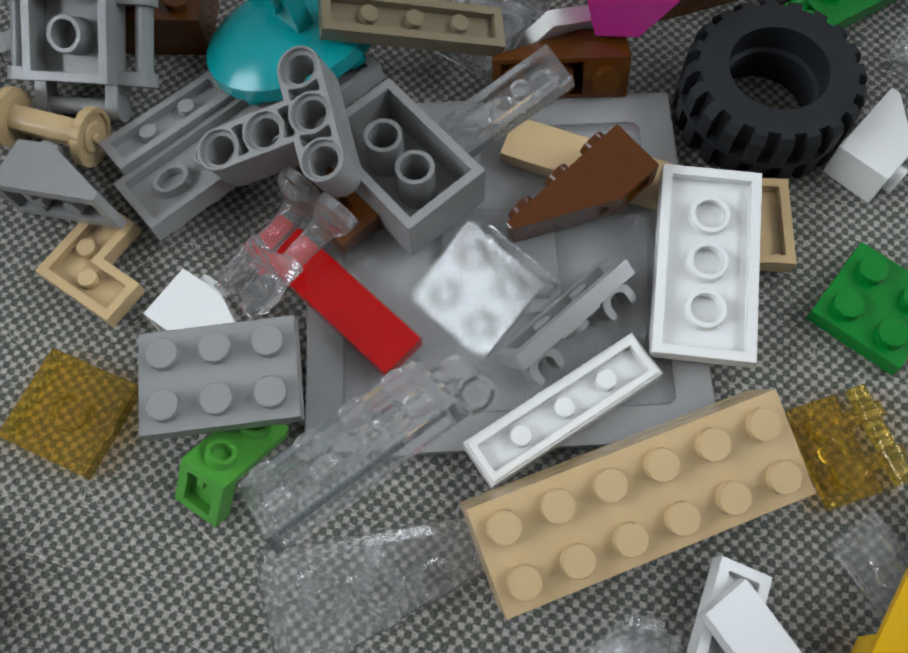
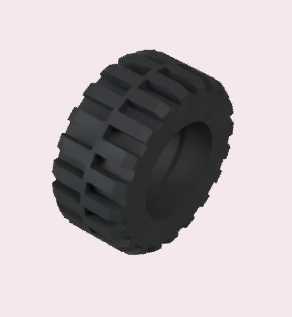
(788, 49)

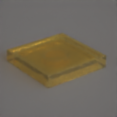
(70, 413)

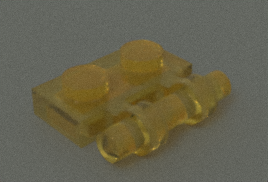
(833, 453)

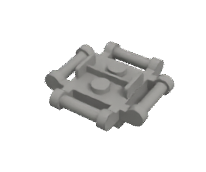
(81, 45)

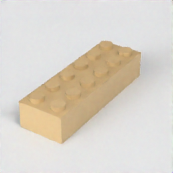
(636, 500)

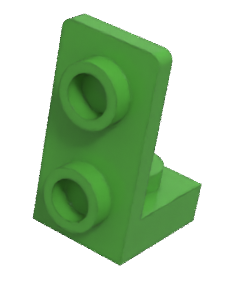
(216, 464)

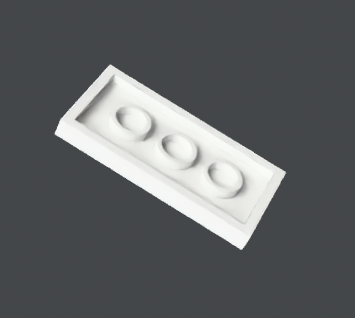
(706, 266)

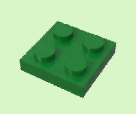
(867, 308)

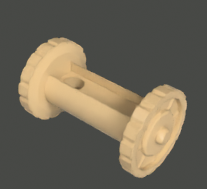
(81, 133)

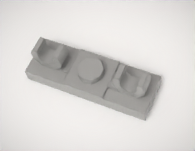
(568, 318)

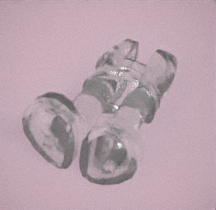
(259, 252)

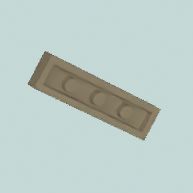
(414, 25)

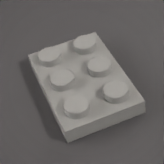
(219, 378)

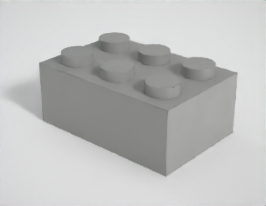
(411, 168)

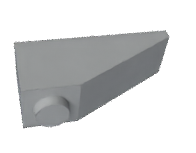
(45, 183)

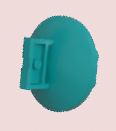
(256, 35)

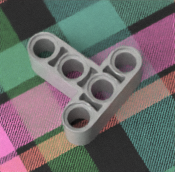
(294, 123)

